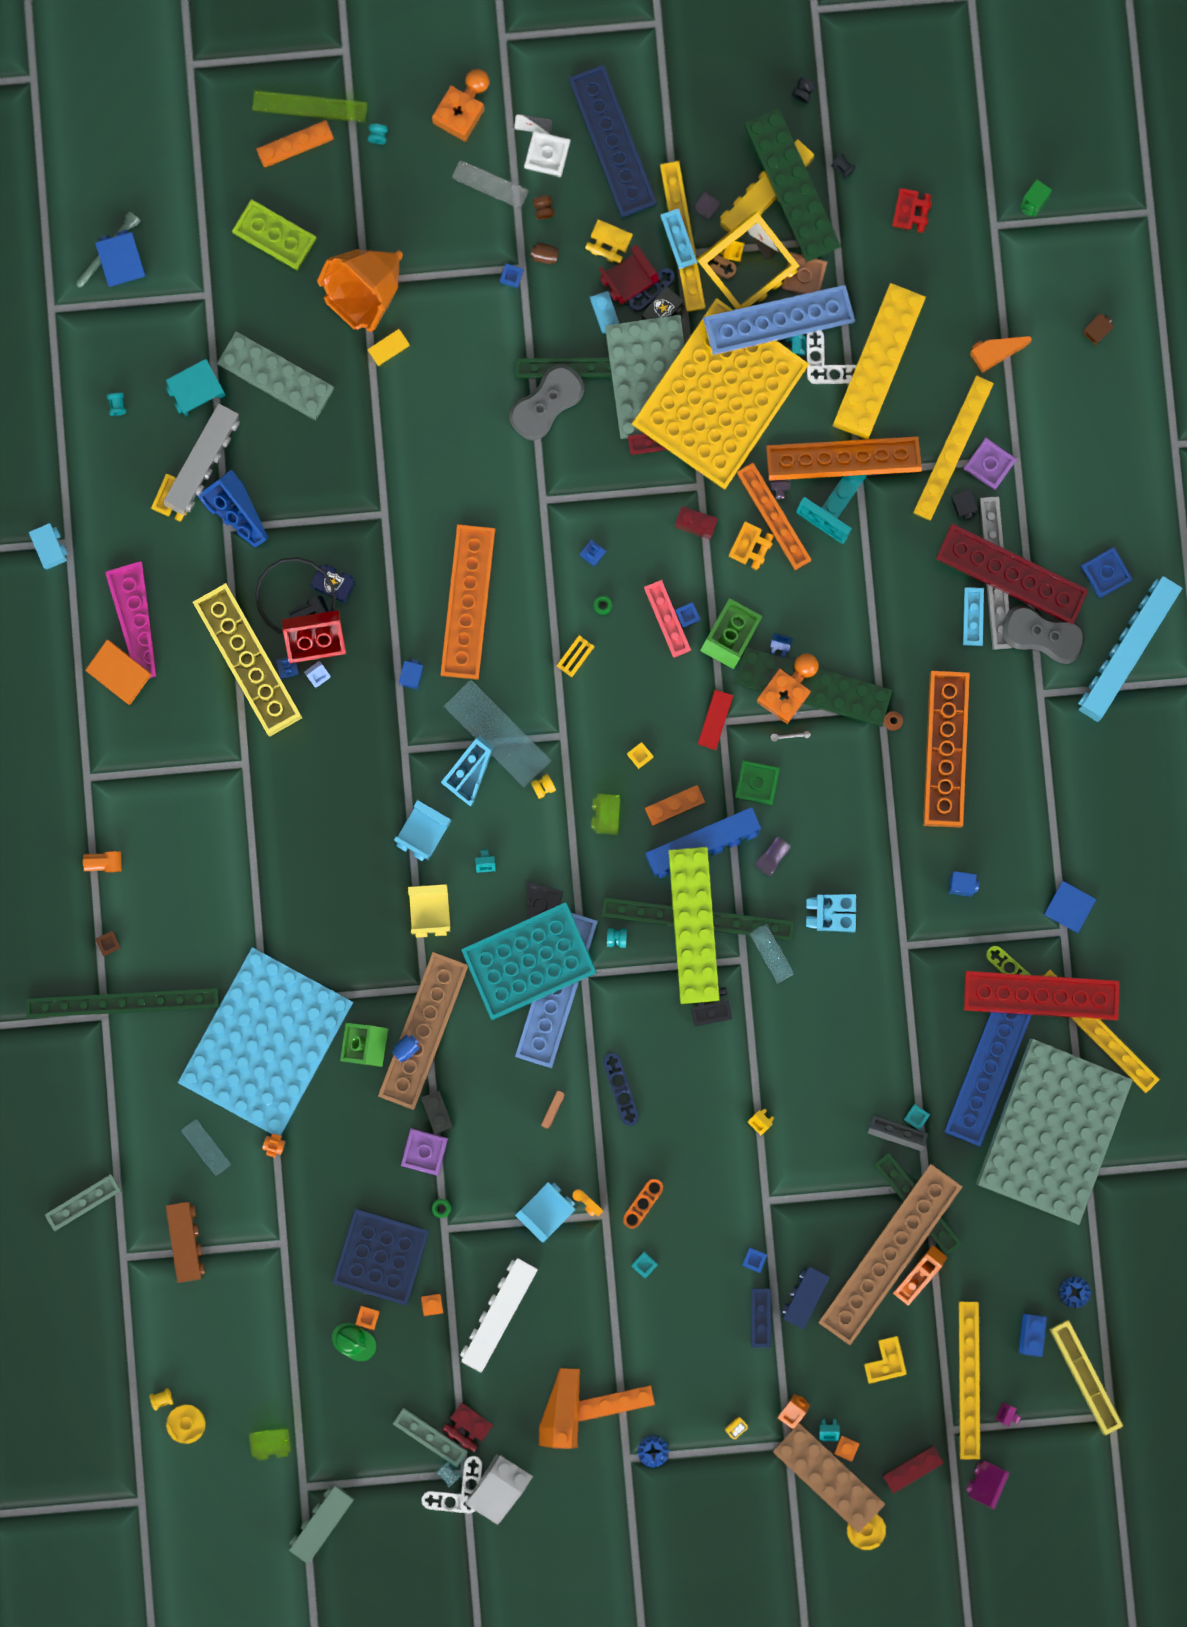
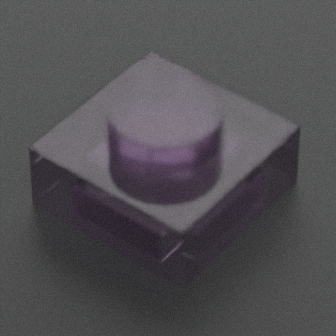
(707, 205)

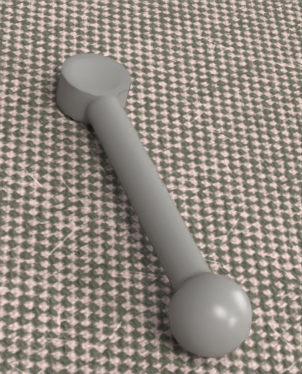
(774, 737)

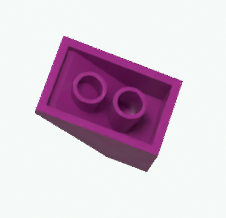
(987, 1483)

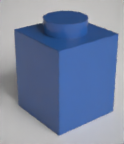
(411, 674)

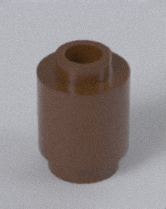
(544, 253)

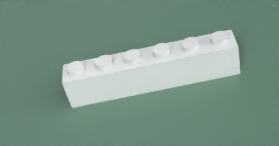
(499, 1315)

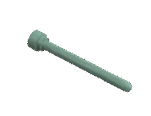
(130, 221)

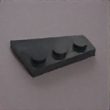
(541, 898)

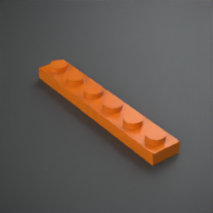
(774, 516)

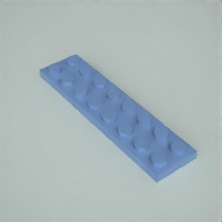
(778, 319)
(549, 1014)

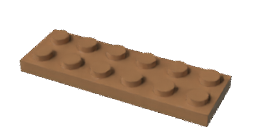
(829, 1478)

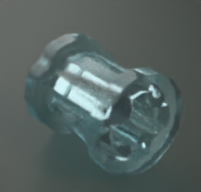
(447, 1474)

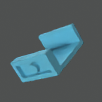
(422, 831)
(546, 1211)

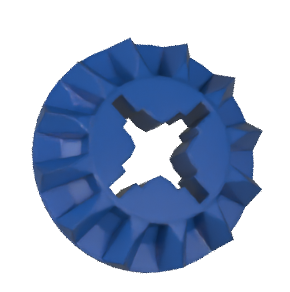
(1073, 1301)
(646, 1458)

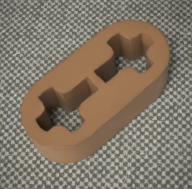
(724, 263)

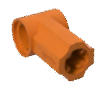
(103, 862)

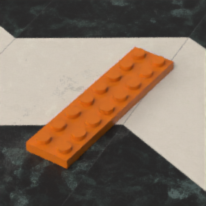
(843, 458)
(467, 602)

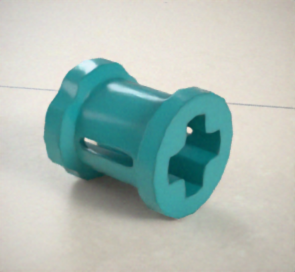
(116, 404)

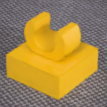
(733, 251)
(760, 1122)

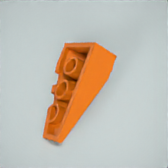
(560, 1417)

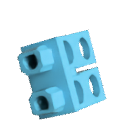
(827, 916)

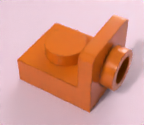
(794, 1411)

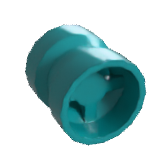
(616, 937)

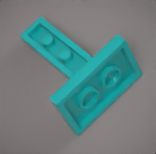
(827, 516)

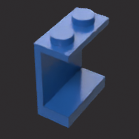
(120, 258)
(1032, 1335)

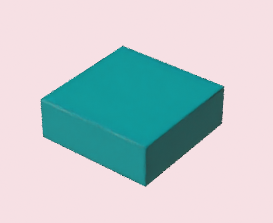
(916, 1117)
(644, 1265)

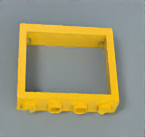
(731, 237)

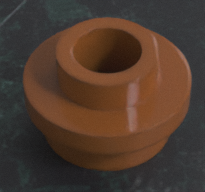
(893, 727)

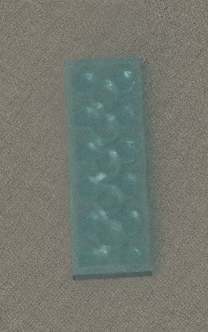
(511, 746)

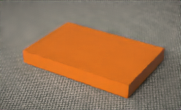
(118, 672)

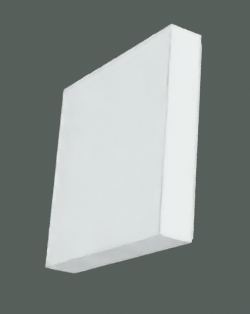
(547, 153)

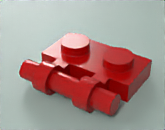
(905, 210)

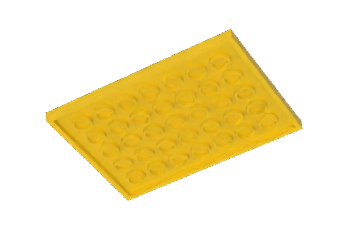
(718, 404)

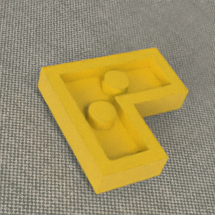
(890, 1366)

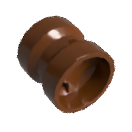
(543, 207)

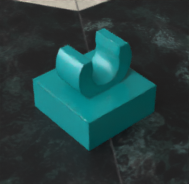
(799, 345)
(485, 863)
(829, 1432)

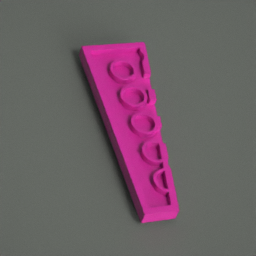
(131, 604)

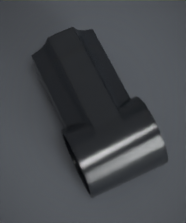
(312, 606)

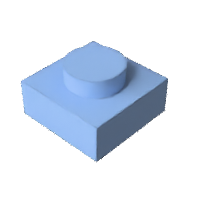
(317, 674)

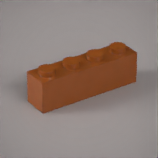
(184, 1242)

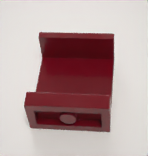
(629, 276)

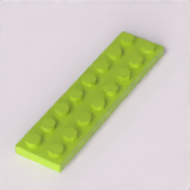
(693, 925)

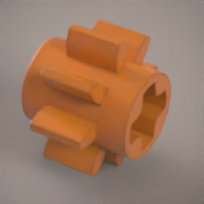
(273, 1145)

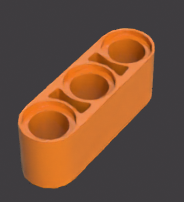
(651, 1197)

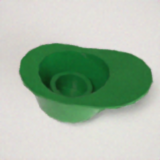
(354, 1342)

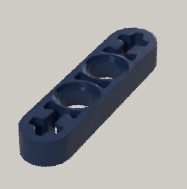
(624, 1088)

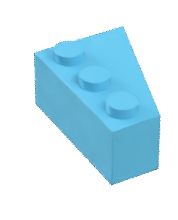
(468, 772)

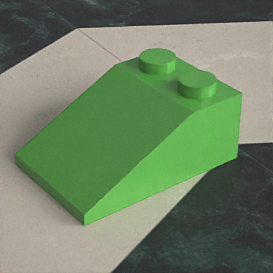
(731, 633)

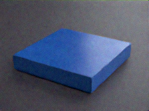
(1106, 572)
(1070, 907)

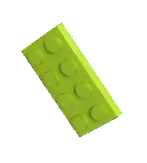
(274, 235)

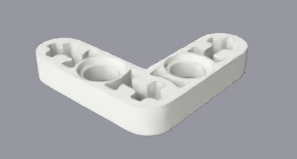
(820, 366)
(460, 1498)

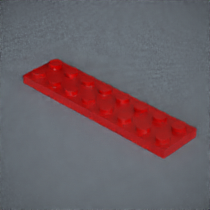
(1041, 995)

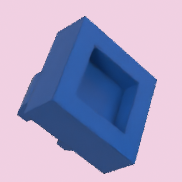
(592, 553)
(781, 642)
(286, 669)

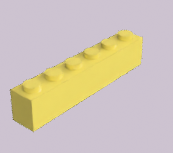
(1086, 1377)

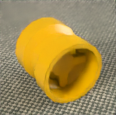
(547, 784)

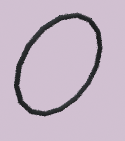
(287, 560)

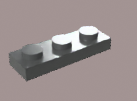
(897, 1133)

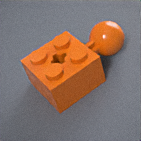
(456, 100)
(805, 667)

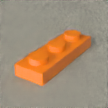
(675, 805)

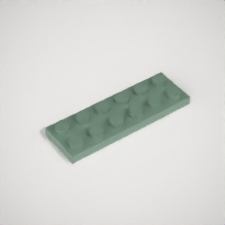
(275, 376)

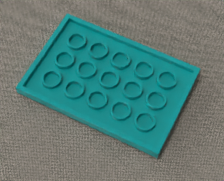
(529, 961)

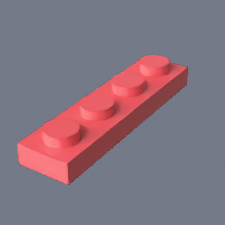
(667, 618)

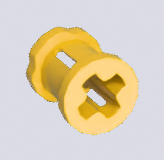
(161, 1399)

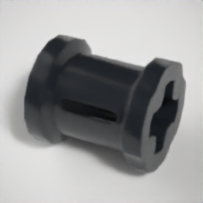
(843, 166)

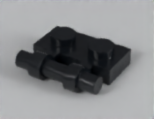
(712, 1012)

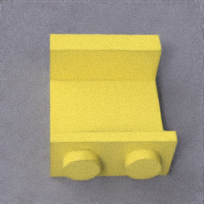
(429, 910)

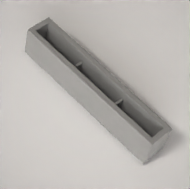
(201, 459)

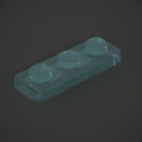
(772, 953)

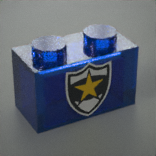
(342, 583)

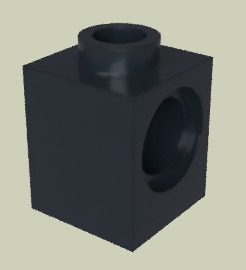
(964, 505)

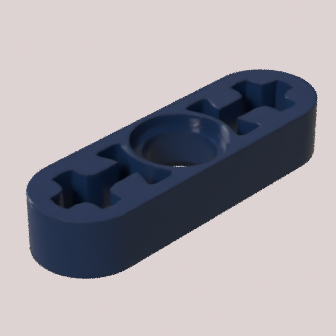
(644, 302)

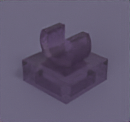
(780, 486)

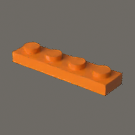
(295, 144)
(615, 1403)

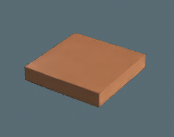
(807, 278)
(553, 1109)

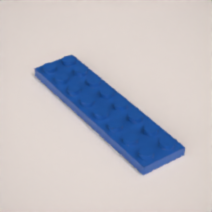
(987, 1076)

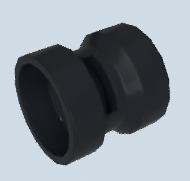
(804, 90)

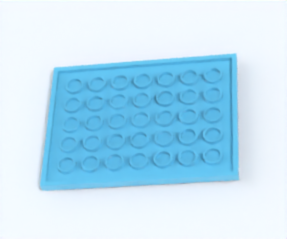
(265, 1042)

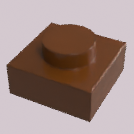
(108, 943)

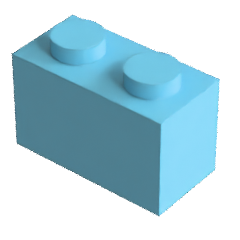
(48, 547)

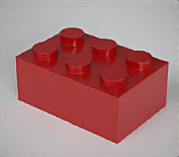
(313, 636)

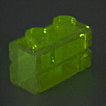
(607, 814)
(270, 1443)

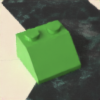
(364, 1044)

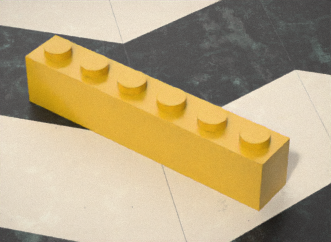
(758, 196)

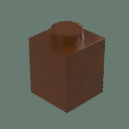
(1098, 329)

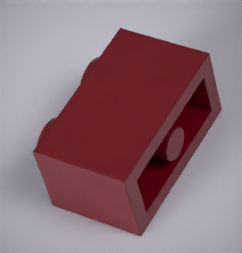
(696, 523)

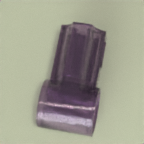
(770, 860)

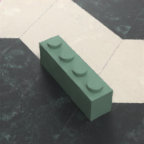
(322, 1523)

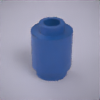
(405, 1048)

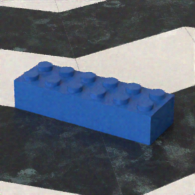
(715, 837)

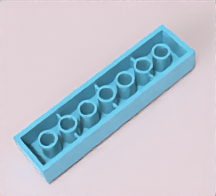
(1130, 648)

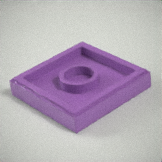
(990, 464)
(424, 1152)

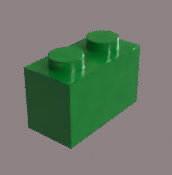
(1035, 198)

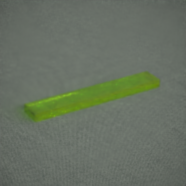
(310, 106)

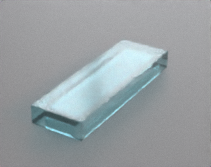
(206, 1147)

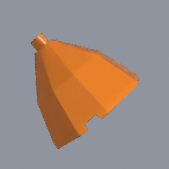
(361, 285)

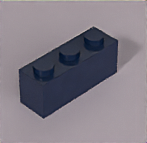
(805, 1297)

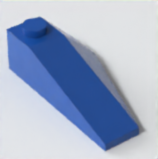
(231, 502)

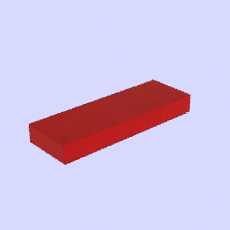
(715, 720)

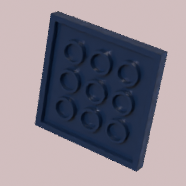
(381, 1257)

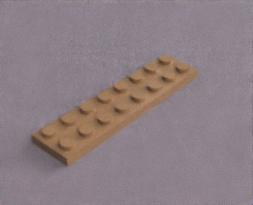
(427, 1024)

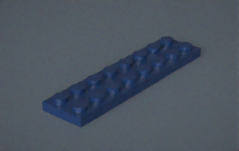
(612, 141)

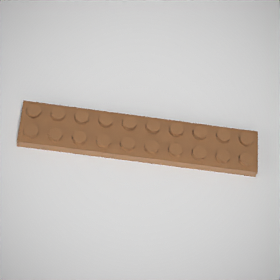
(890, 1254)

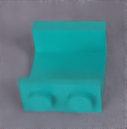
(194, 387)

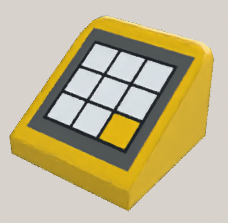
(736, 1428)

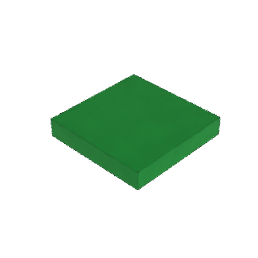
(757, 782)

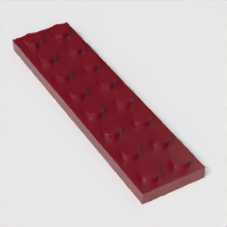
(1011, 574)

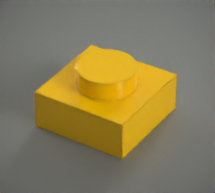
(640, 755)

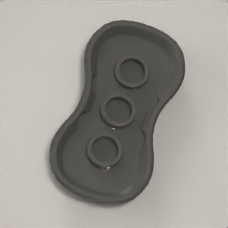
(557, 391)
(1029, 630)

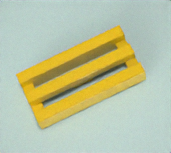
(573, 646)

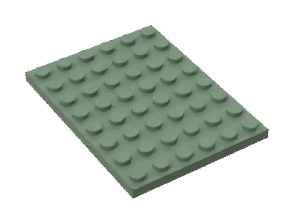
(1054, 1131)

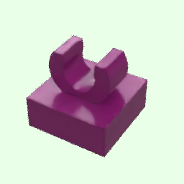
(1007, 1414)

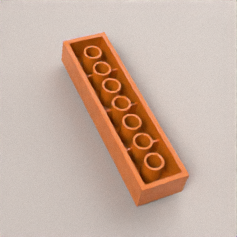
(946, 749)

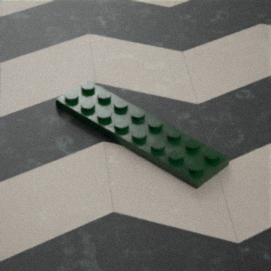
(792, 185)
(828, 689)

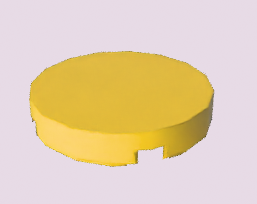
(186, 1424)
(870, 1535)

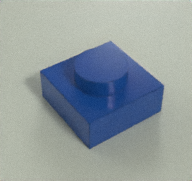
(511, 275)
(687, 615)
(754, 1260)

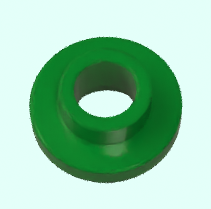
(600, 599)
(441, 1202)

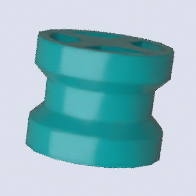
(377, 133)

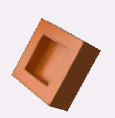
(432, 1304)
(367, 1317)
(846, 1448)

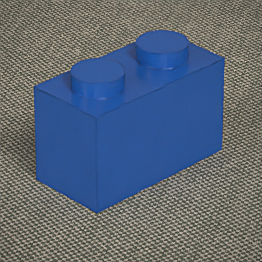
(963, 884)

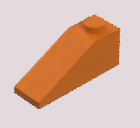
(994, 351)
(920, 1275)

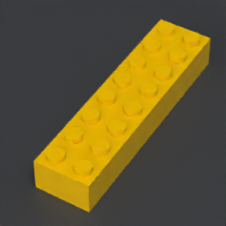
(879, 361)

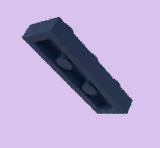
(761, 1318)

